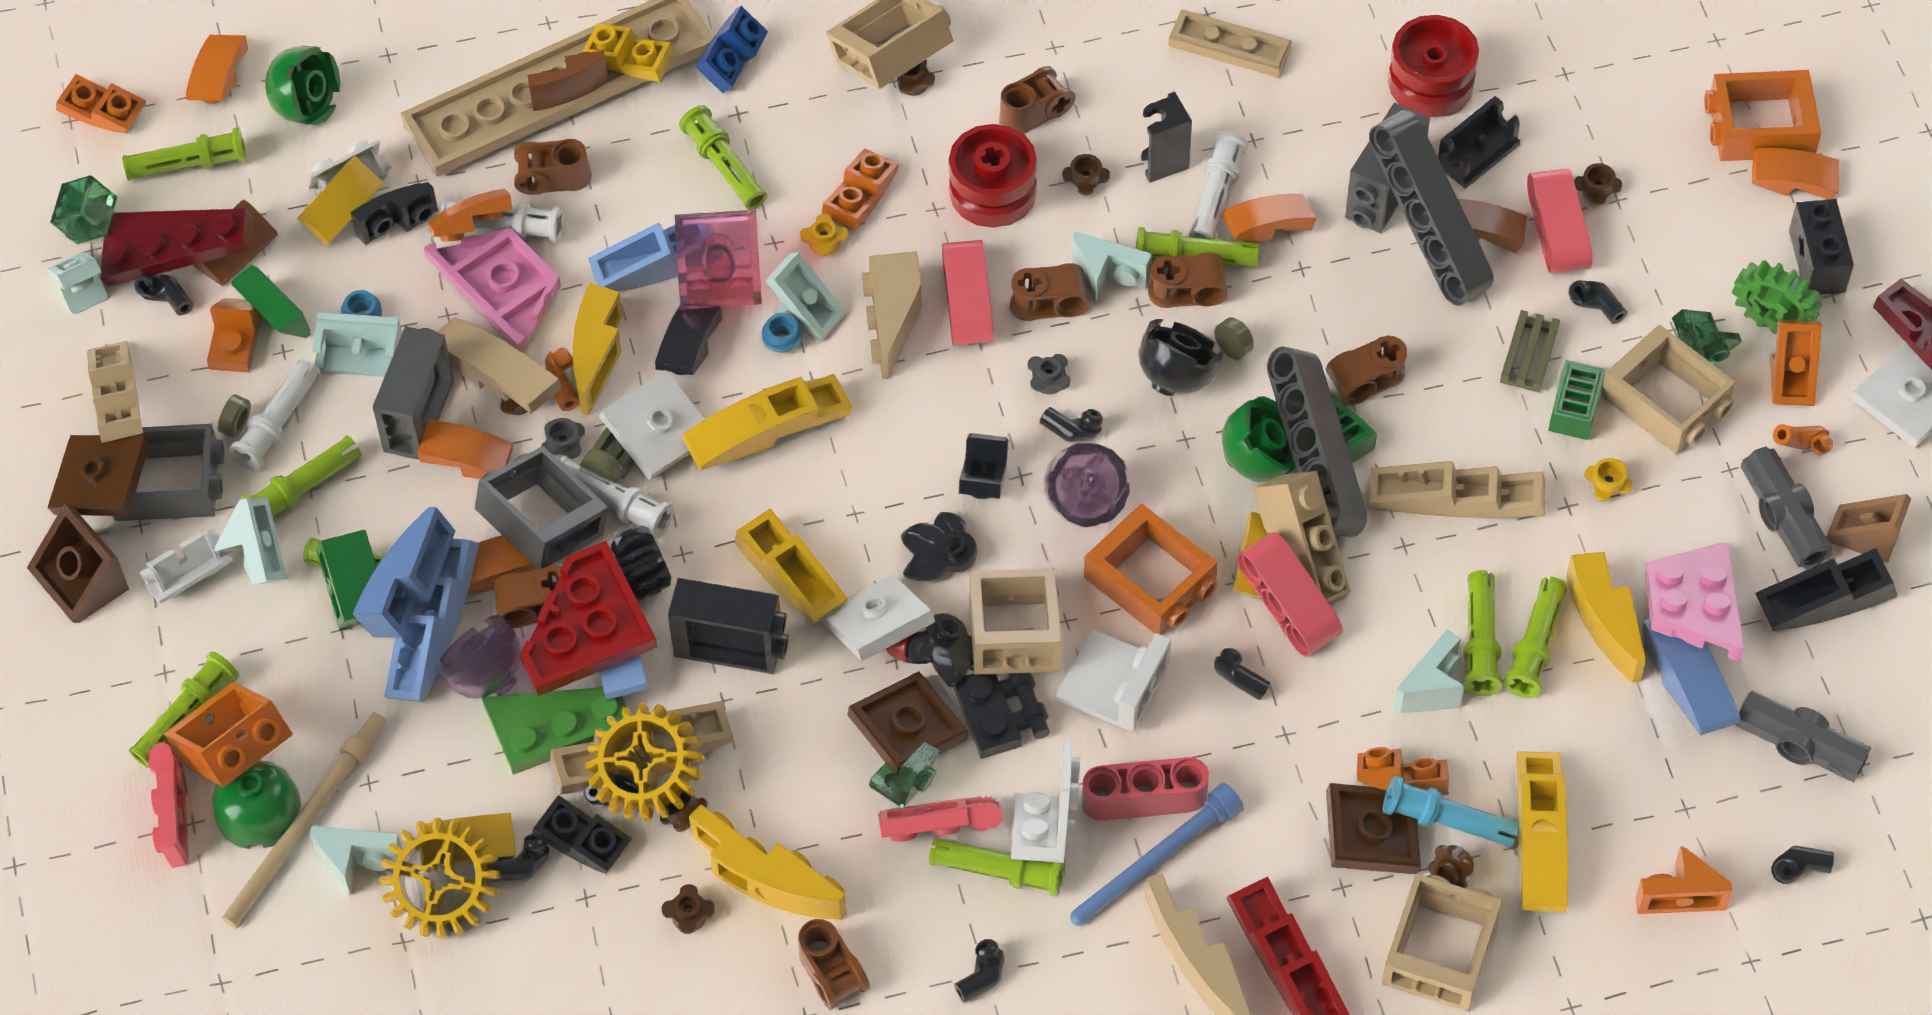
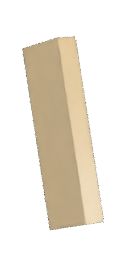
(1230, 43)

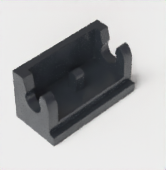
(1168, 138)
(1478, 143)

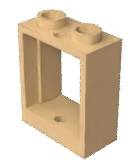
(856, 37)
(1686, 363)
(995, 649)
(1428, 978)

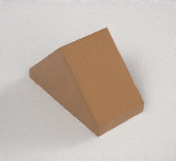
(1870, 524)

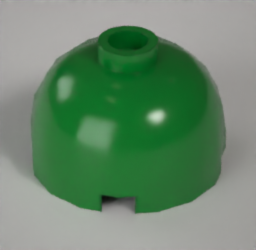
(303, 84)
(1257, 441)
(256, 806)

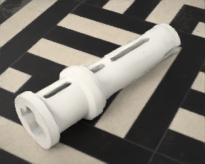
(1221, 173)
(524, 221)
(266, 428)
(627, 502)

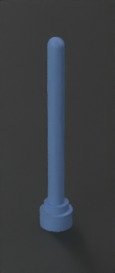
(1221, 806)

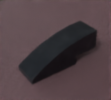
(1827, 592)

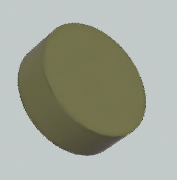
(1234, 338)
(234, 416)
(603, 463)

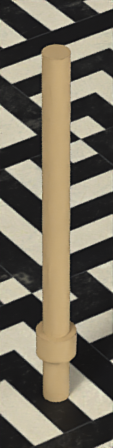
(352, 753)

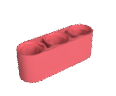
(1559, 220)
(967, 292)
(1289, 594)
(1129, 802)

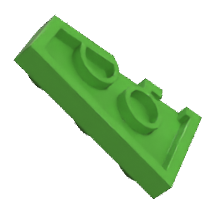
(534, 725)

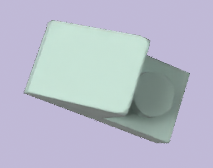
(1109, 260)
(78, 282)
(805, 297)
(254, 531)
(1430, 681)
(347, 848)

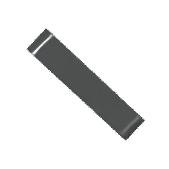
(1431, 207)
(1316, 434)

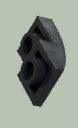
(404, 206)
(686, 339)
(581, 837)

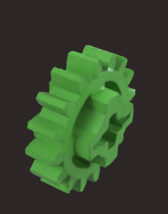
(1775, 295)

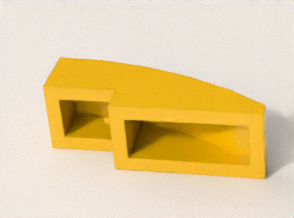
(596, 343)
(789, 566)
(1607, 613)

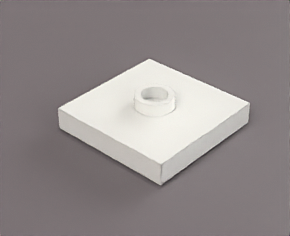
(1900, 396)
(652, 423)
(878, 617)

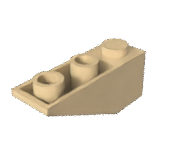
(897, 301)
(1298, 512)

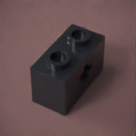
(1821, 246)

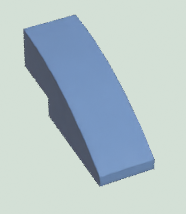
(405, 575)
(1692, 681)

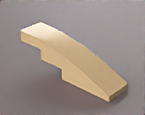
(497, 365)
(114, 391)
(1454, 492)
(709, 725)
(1204, 967)

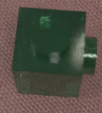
(83, 209)

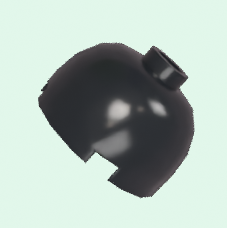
(1177, 358)

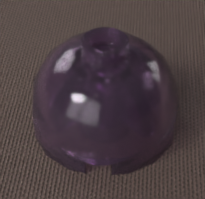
(1086, 484)
(483, 660)

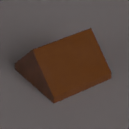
(77, 566)

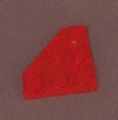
(585, 623)

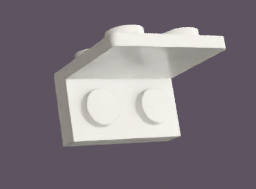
(1115, 678)
(1047, 822)

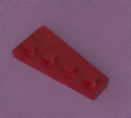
(171, 240)

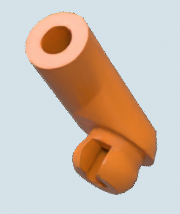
(556, 364)
(1804, 438)

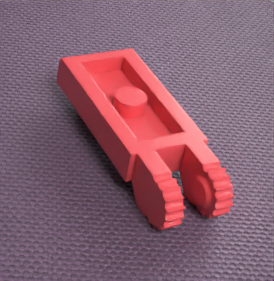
(169, 805)
(941, 816)

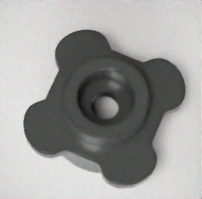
(1052, 382)
(563, 428)

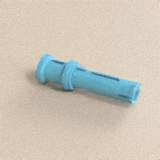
(1430, 807)

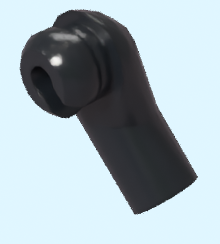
(1229, 668)

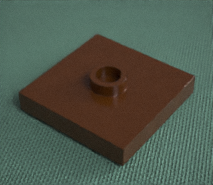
(99, 475)
(904, 718)
(1367, 837)

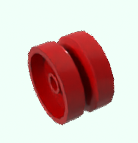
(1433, 65)
(992, 175)

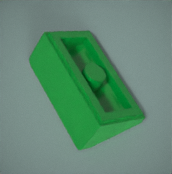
(271, 302)

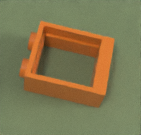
(1757, 86)
(1122, 542)
(214, 747)

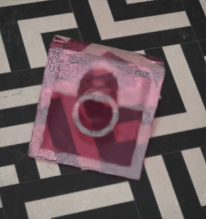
(718, 259)

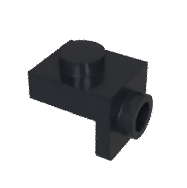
(984, 466)

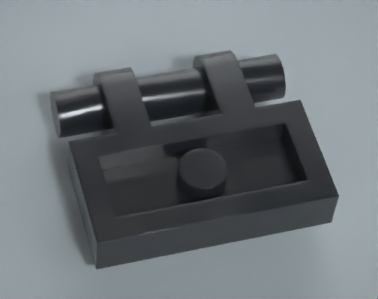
(989, 715)

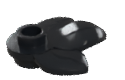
(936, 547)
(948, 652)

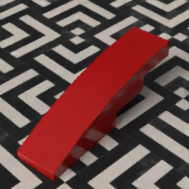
(1285, 952)

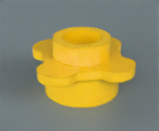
(824, 244)
(1611, 469)

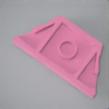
(500, 280)
(1696, 598)

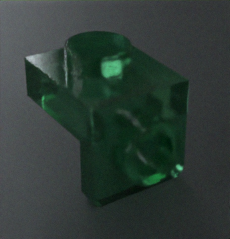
(1702, 335)
(913, 777)

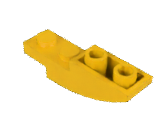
(765, 416)
(1542, 831)
(775, 878)

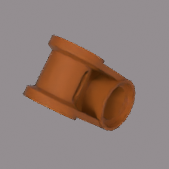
(1034, 100)
(554, 166)
(1192, 281)
(1052, 289)
(1366, 371)
(522, 595)
(832, 970)

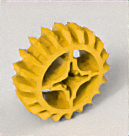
(612, 761)
(433, 897)

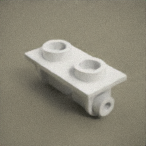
(367, 153)
(169, 577)

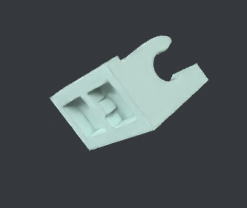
(355, 343)

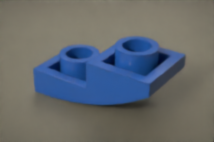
(731, 48)

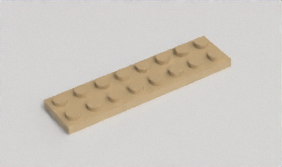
(499, 104)

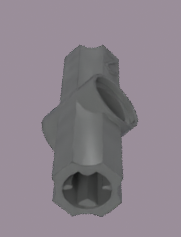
(1786, 507)
(1803, 736)

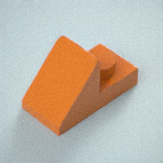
(233, 335)
(1795, 362)
(1692, 890)

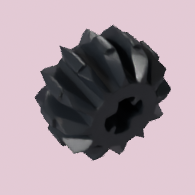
(641, 562)

